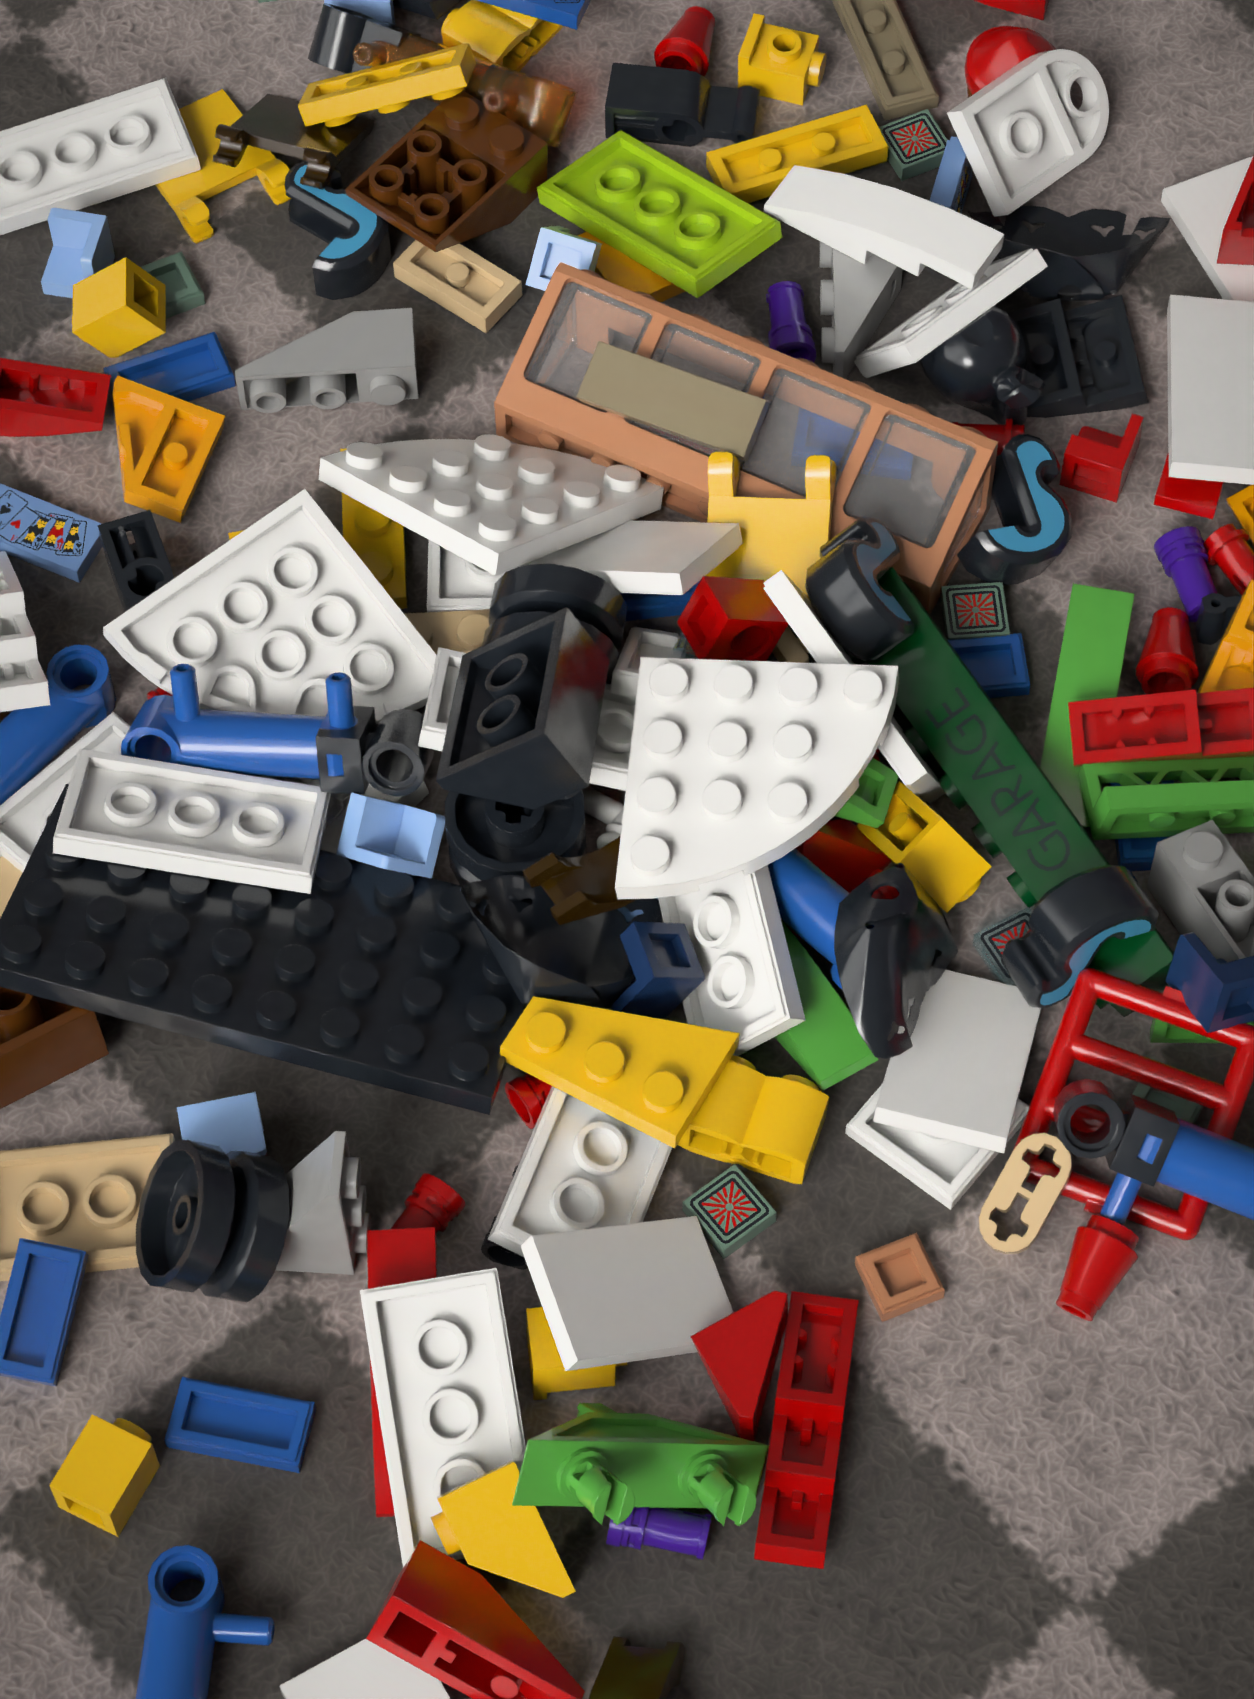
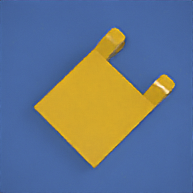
(189, 191)
(773, 530)

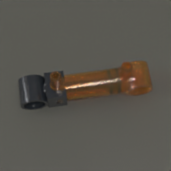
(356, 42)

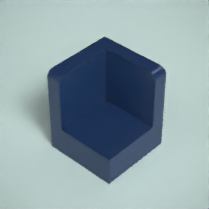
(663, 968)
(1213, 989)

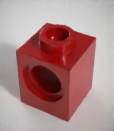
(731, 620)

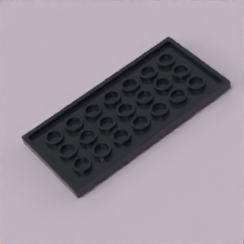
(355, 980)

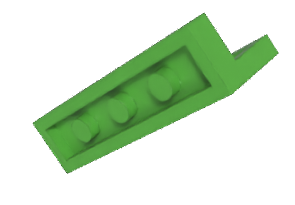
(1168, 809)

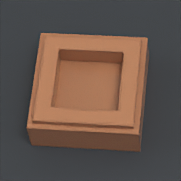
(899, 1277)

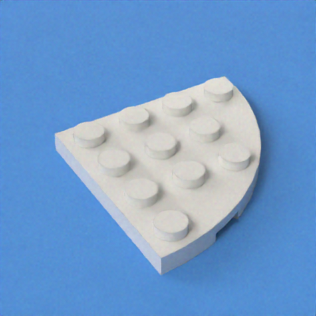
(490, 496)
(275, 620)
(741, 764)

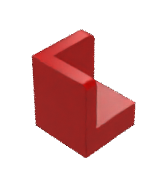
(1101, 460)

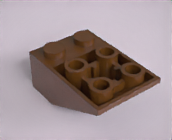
(455, 174)

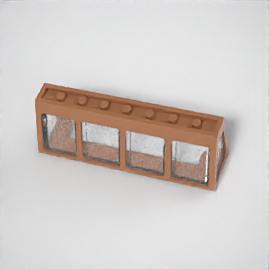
(891, 457)

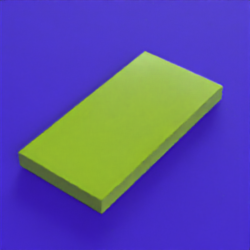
(659, 213)

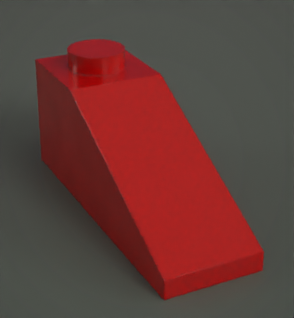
(466, 1633)

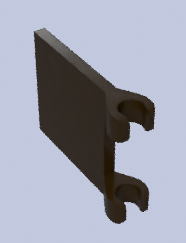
(279, 127)

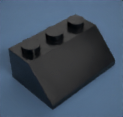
(526, 715)

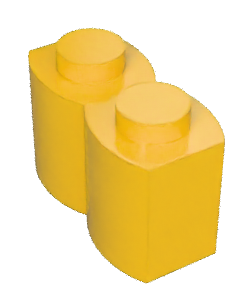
(497, 33)
(759, 1121)

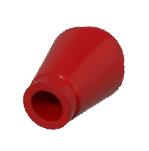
(688, 42)
(1168, 654)
(1096, 1265)

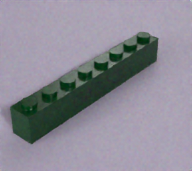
(1001, 783)

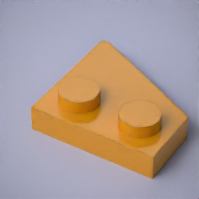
(162, 447)

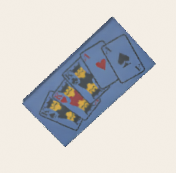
(952, 177)
(47, 534)

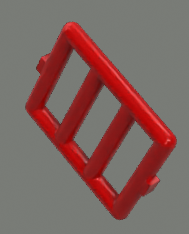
(1073, 1045)

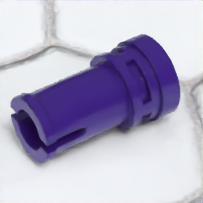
(788, 321)
(1186, 561)
(662, 1529)

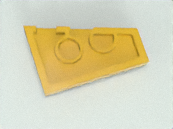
(621, 1062)

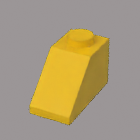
(928, 849)
(498, 1535)

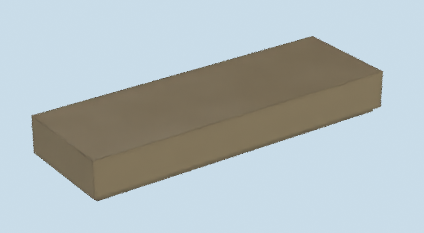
(887, 56)
(673, 400)

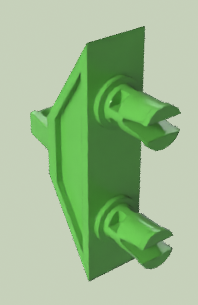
(639, 1461)

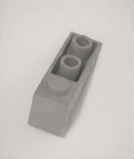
(857, 301)
(346, 361)
(1206, 890)
(326, 1211)

